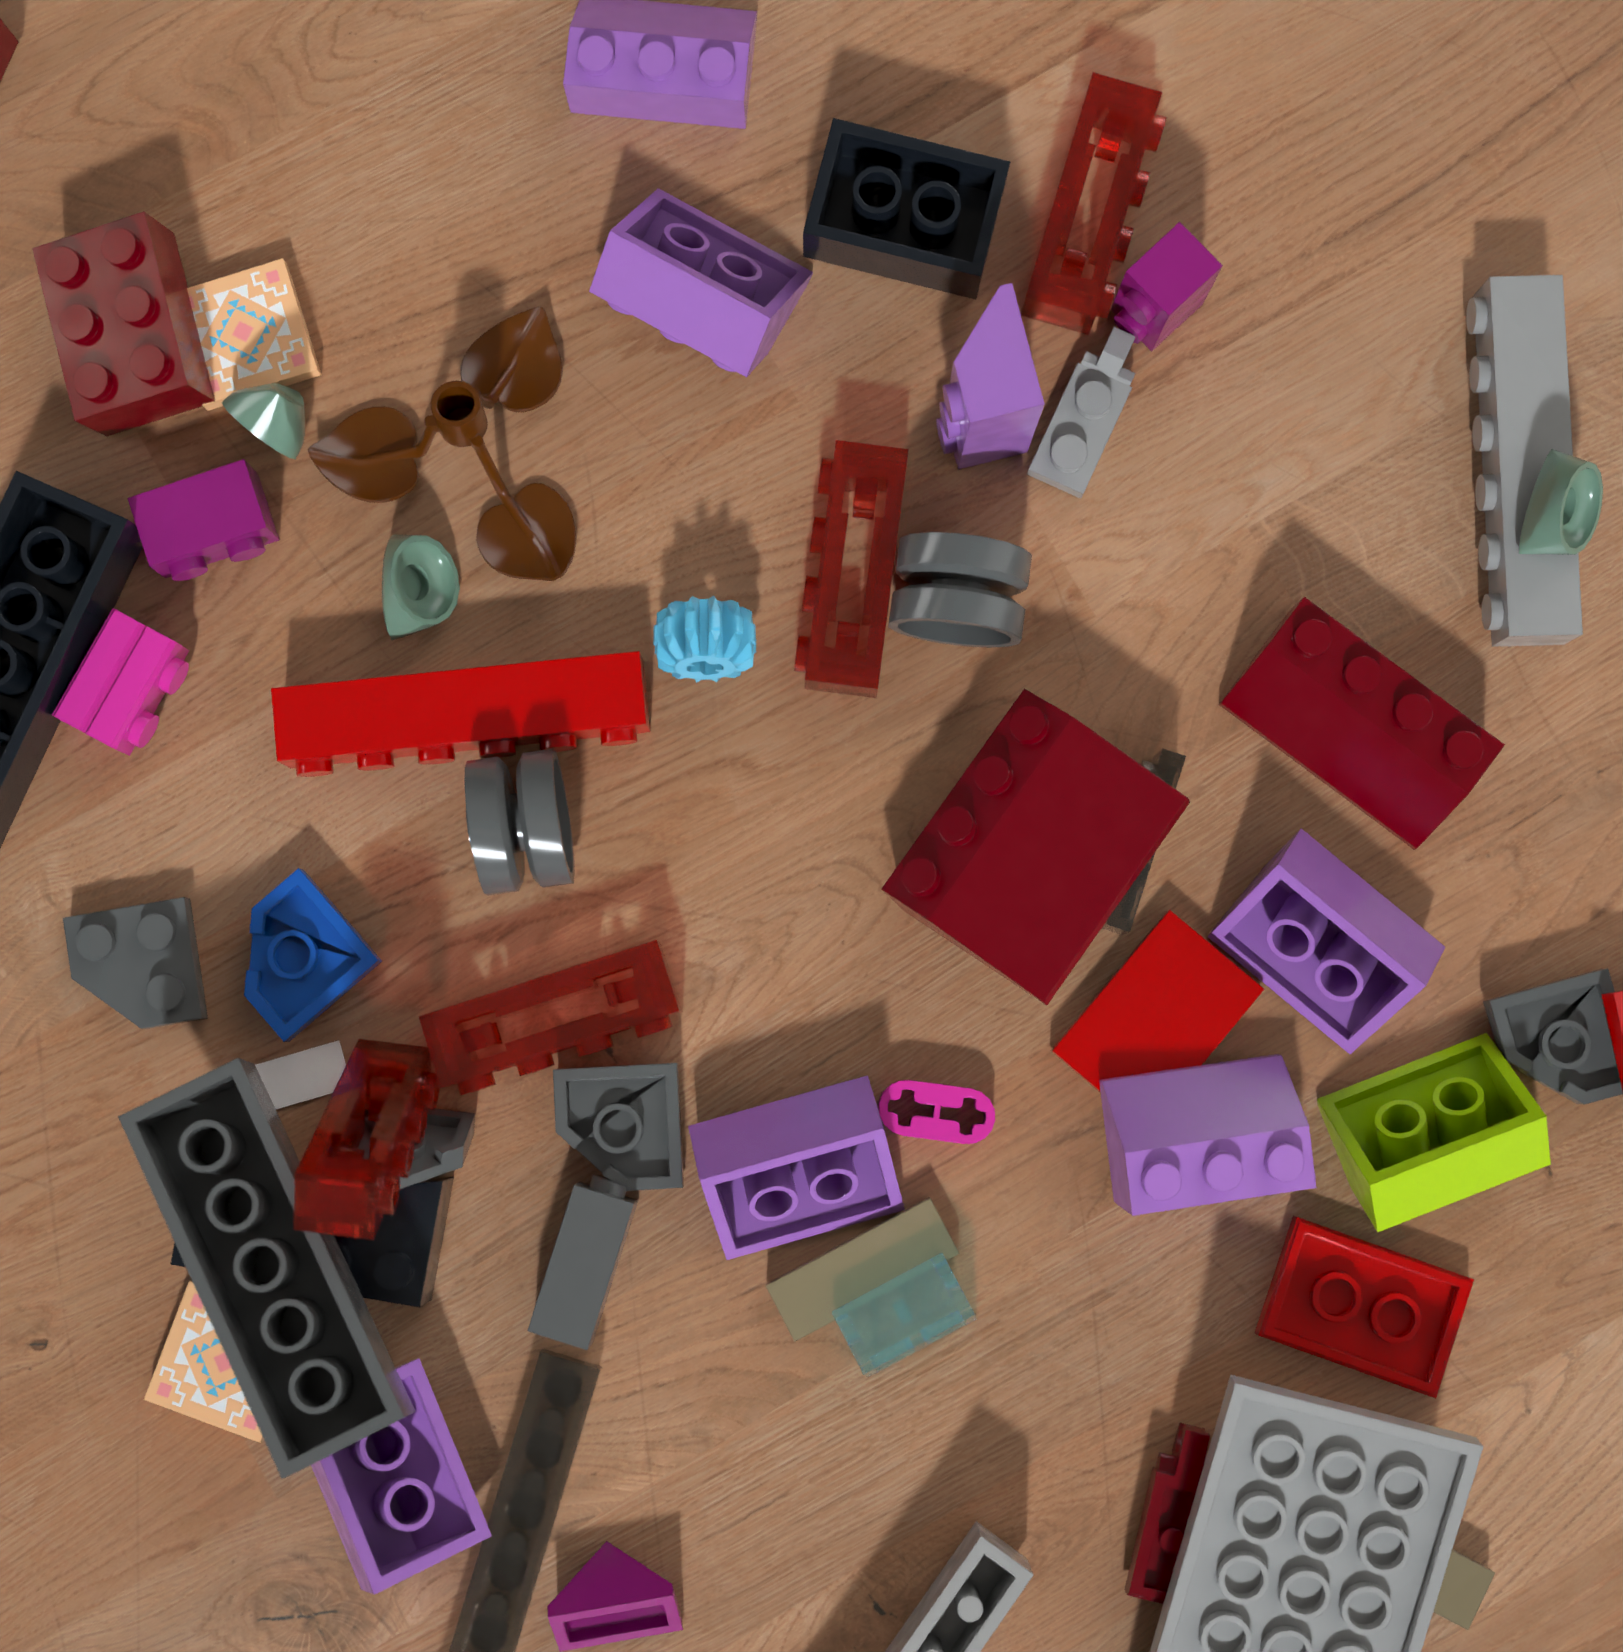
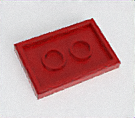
(1159, 1008)
(1364, 1306)

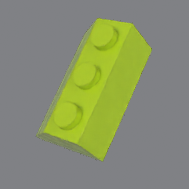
(1435, 1131)

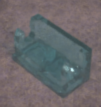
(904, 1315)

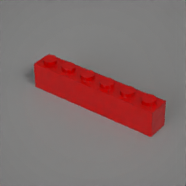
(460, 711)

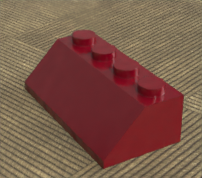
(1361, 724)

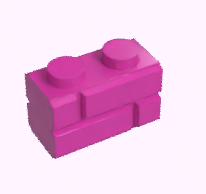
(123, 683)

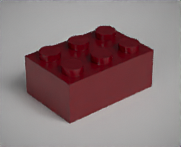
(123, 324)

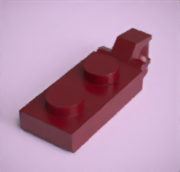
(1166, 1514)

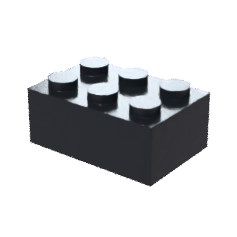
(904, 208)

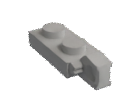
(1085, 417)

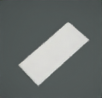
(303, 1074)

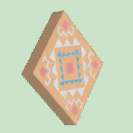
(252, 330)
(197, 1376)

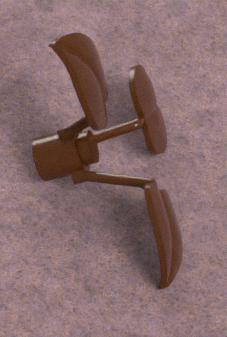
(376, 447)

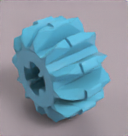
(704, 639)

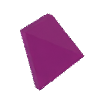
(612, 1602)

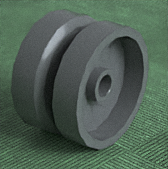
(960, 589)
(509, 823)

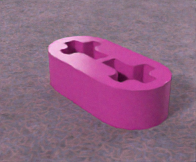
(935, 1127)

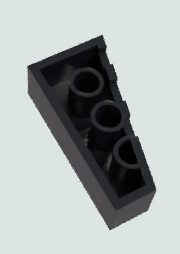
(406, 1250)

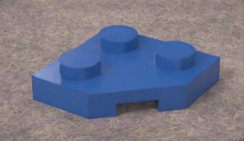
(301, 955)

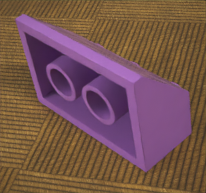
(660, 62)
(699, 281)
(992, 389)
(1327, 942)
(1205, 1135)
(796, 1167)
(402, 1493)

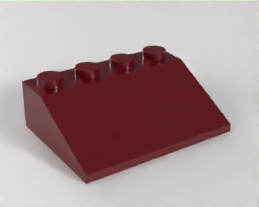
(1035, 846)

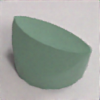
(272, 415)
(1562, 506)
(417, 584)

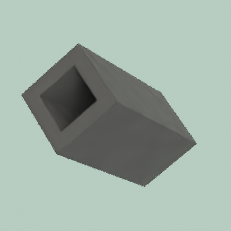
(583, 1262)

